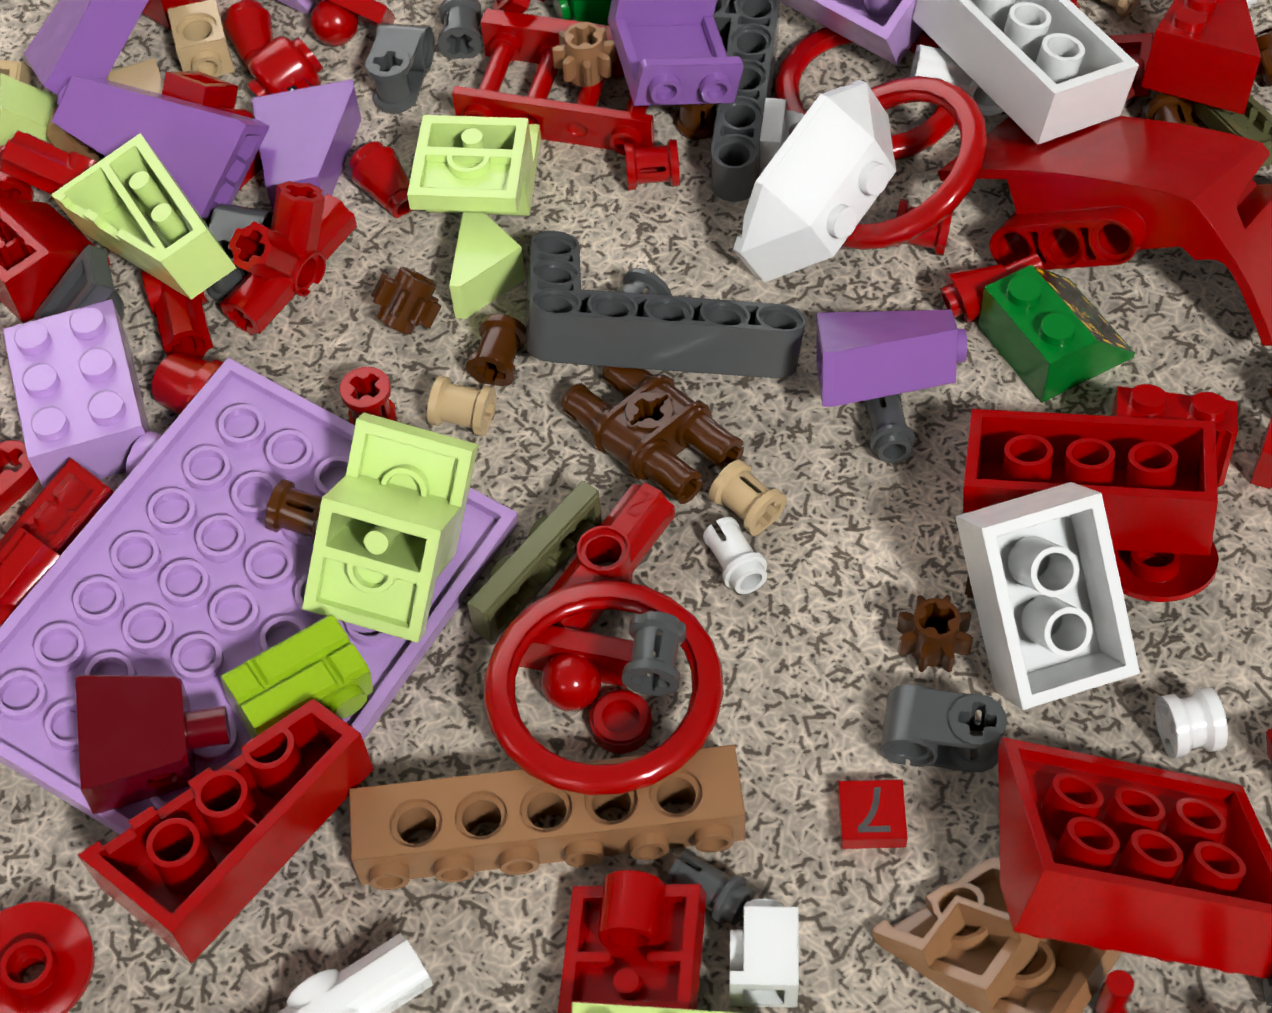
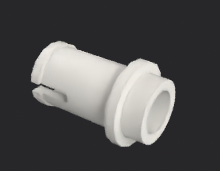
(736, 557)

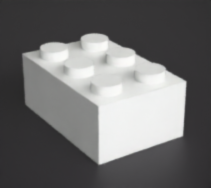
(1048, 594)

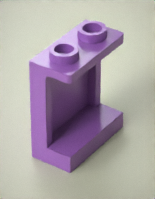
(673, 52)

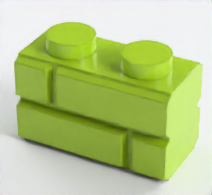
(304, 667)

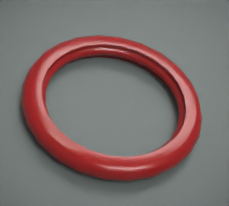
(791, 69)
(956, 185)
(604, 778)

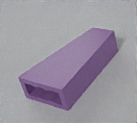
(81, 39)
(198, 144)

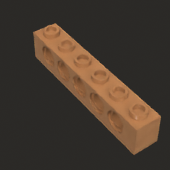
(452, 806)

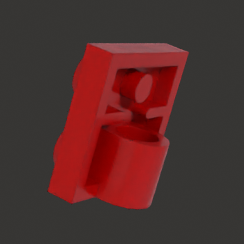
(634, 943)

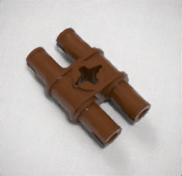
(652, 428)

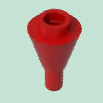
(966, 287)

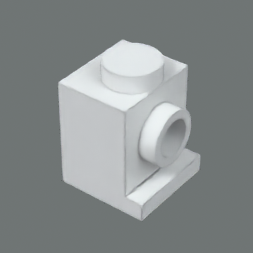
(765, 956)

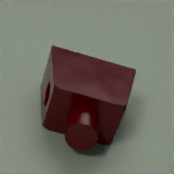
(139, 737)

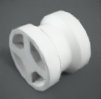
(1191, 722)

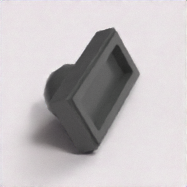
(82, 285)

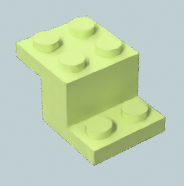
(475, 165)
(389, 527)

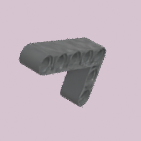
(752, 33)
(650, 329)

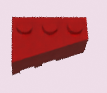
(1205, 53)

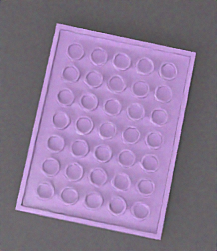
(194, 583)

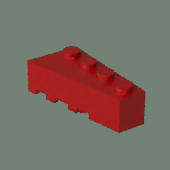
(229, 834)

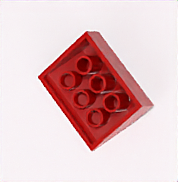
(1133, 859)

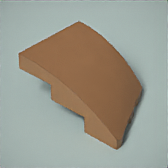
(972, 953)

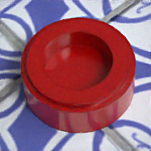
(621, 721)

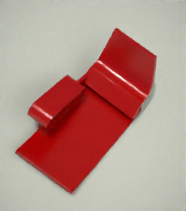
(1150, 178)

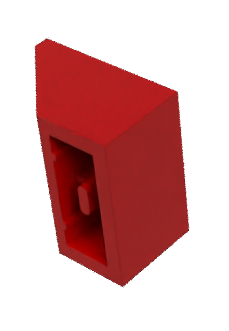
(34, 253)

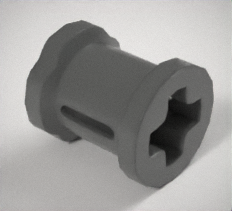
(460, 31)
(665, 675)

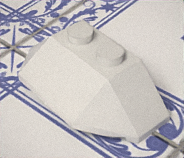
(818, 184)

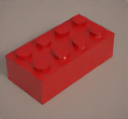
(1150, 471)

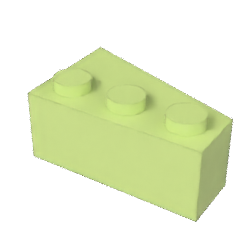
(146, 218)

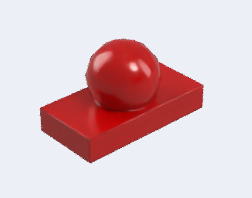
(337, 20)
(576, 665)

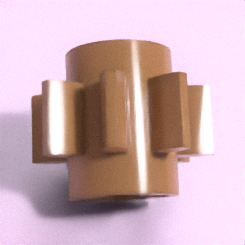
(584, 54)

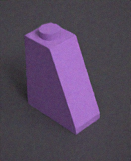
(307, 134)
(885, 353)

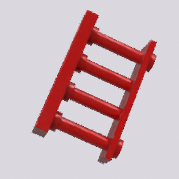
(531, 39)

